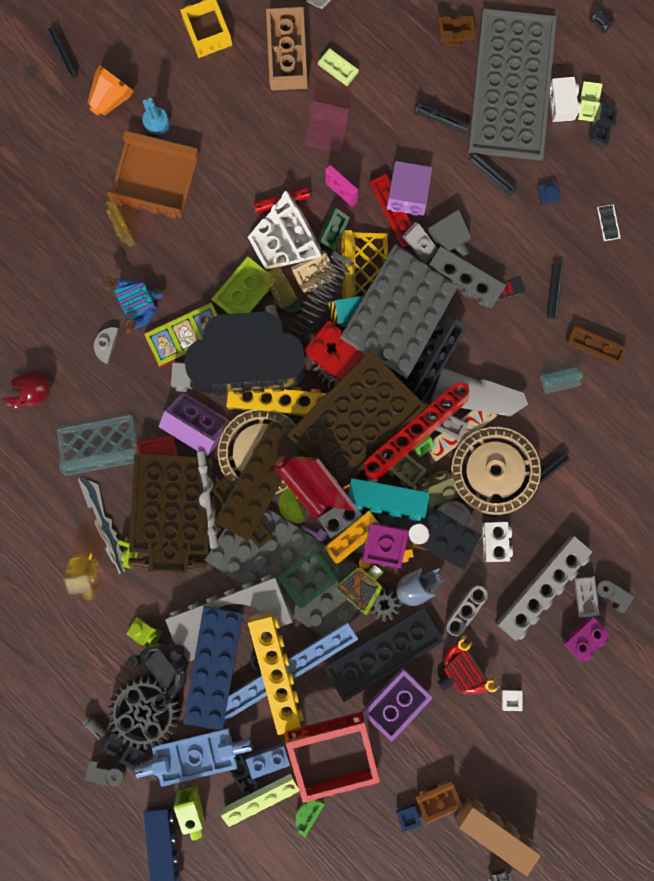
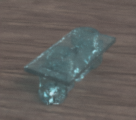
(561, 380)

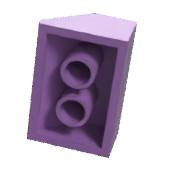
(194, 423)

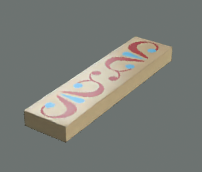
(444, 443)

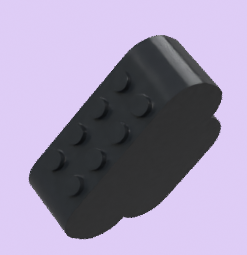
(245, 355)

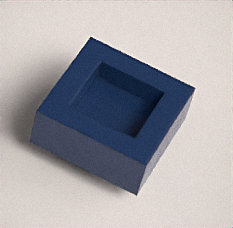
(548, 193)
(408, 818)

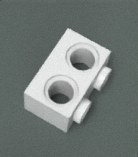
(491, 542)

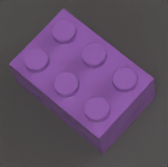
(396, 704)

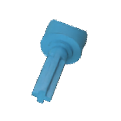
(155, 118)

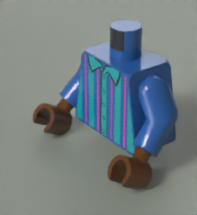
(135, 301)

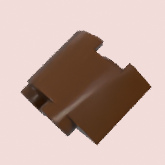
(456, 30)

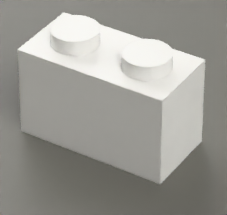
(564, 99)

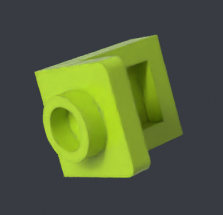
(143, 633)

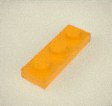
(350, 538)

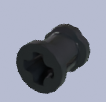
(602, 20)

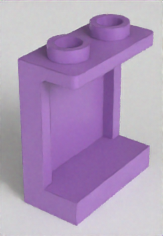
(409, 188)

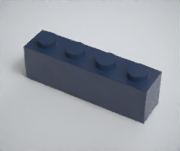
(160, 843)

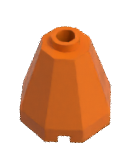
(107, 92)

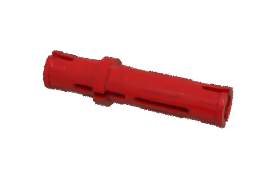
(267, 204)

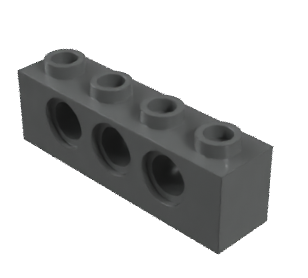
(477, 277)

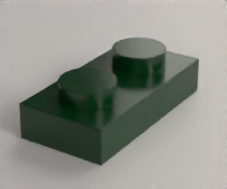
(333, 229)

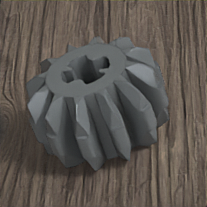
(390, 602)

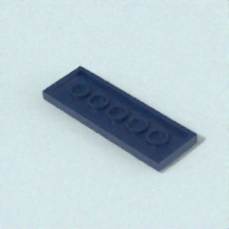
(213, 667)

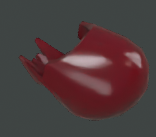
(34, 388)

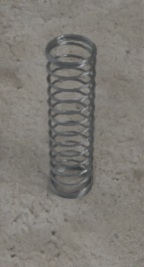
(339, 257)

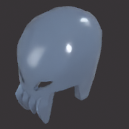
(413, 590)

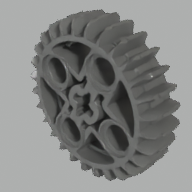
(145, 720)

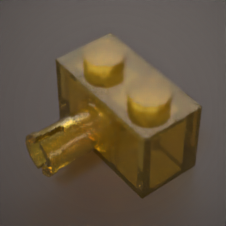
(81, 575)

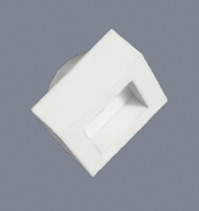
(511, 700)

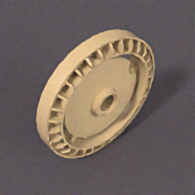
(247, 441)
(501, 456)

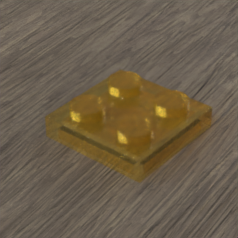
(120, 225)

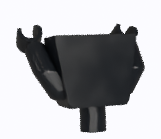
(166, 665)

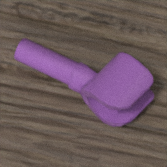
(320, 535)

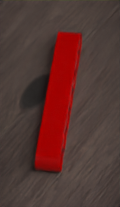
(412, 438)

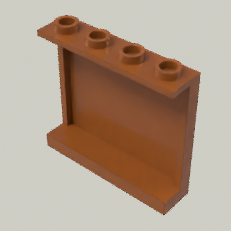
(154, 175)

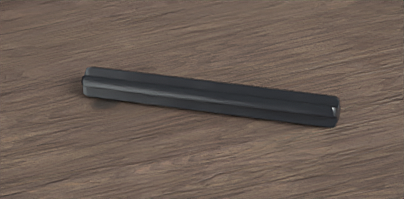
(546, 472)

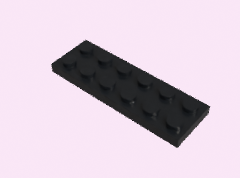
(447, 537)
(383, 654)

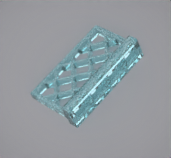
(96, 461)

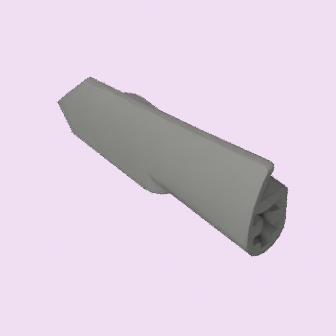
(483, 394)

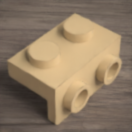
(308, 272)

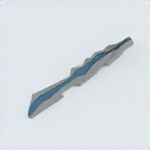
(104, 525)

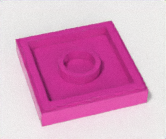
(341, 186)

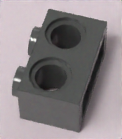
(338, 514)

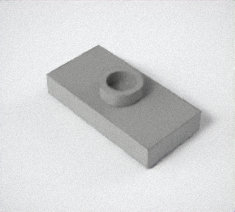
(420, 242)
(586, 596)

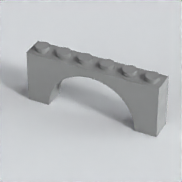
(262, 596)

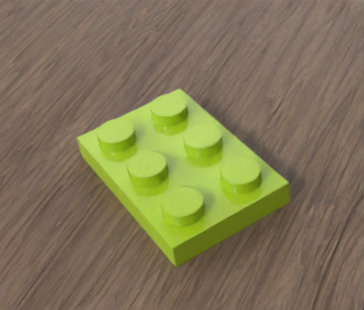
(243, 289)

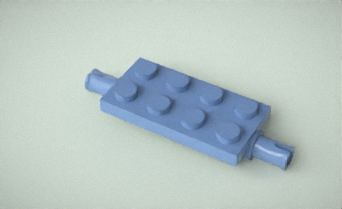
(194, 757)

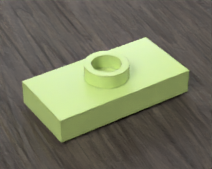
(338, 67)

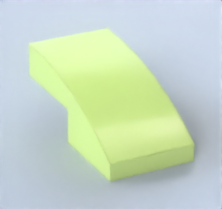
(589, 100)

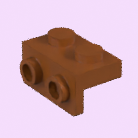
(439, 801)

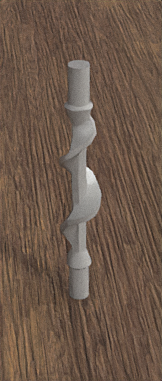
(205, 500)

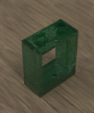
(293, 592)

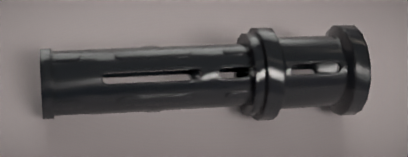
(432, 113)

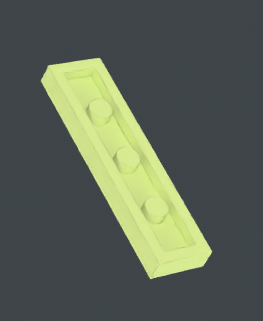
(259, 800)

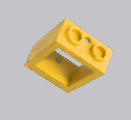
(212, 43)

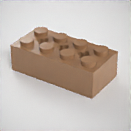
(286, 48)
(497, 836)

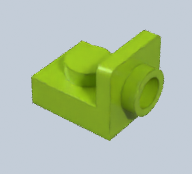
(126, 554)

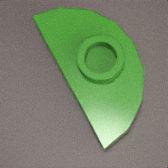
(307, 815)

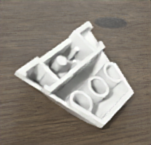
(284, 236)

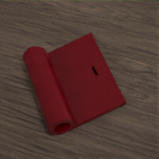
(312, 484)

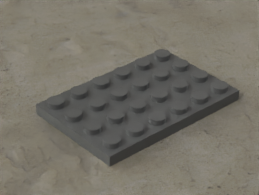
(399, 312)

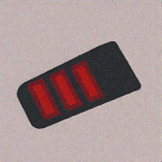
(513, 287)

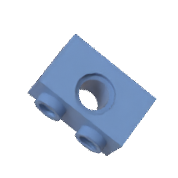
(268, 760)

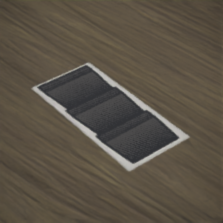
(608, 222)

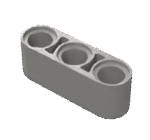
(457, 615)

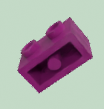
(588, 636)

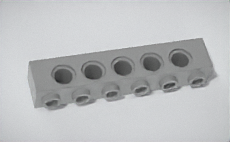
(533, 590)

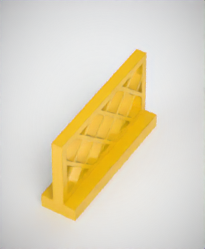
(348, 251)

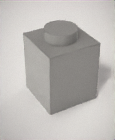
(179, 378)

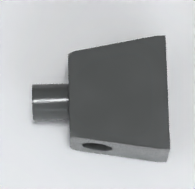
(451, 234)

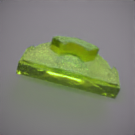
(289, 507)

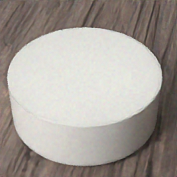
(419, 534)

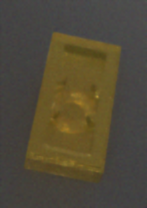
(280, 287)

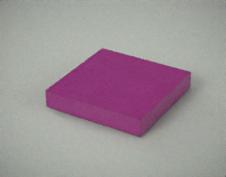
(385, 545)

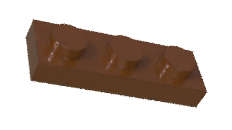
(596, 346)

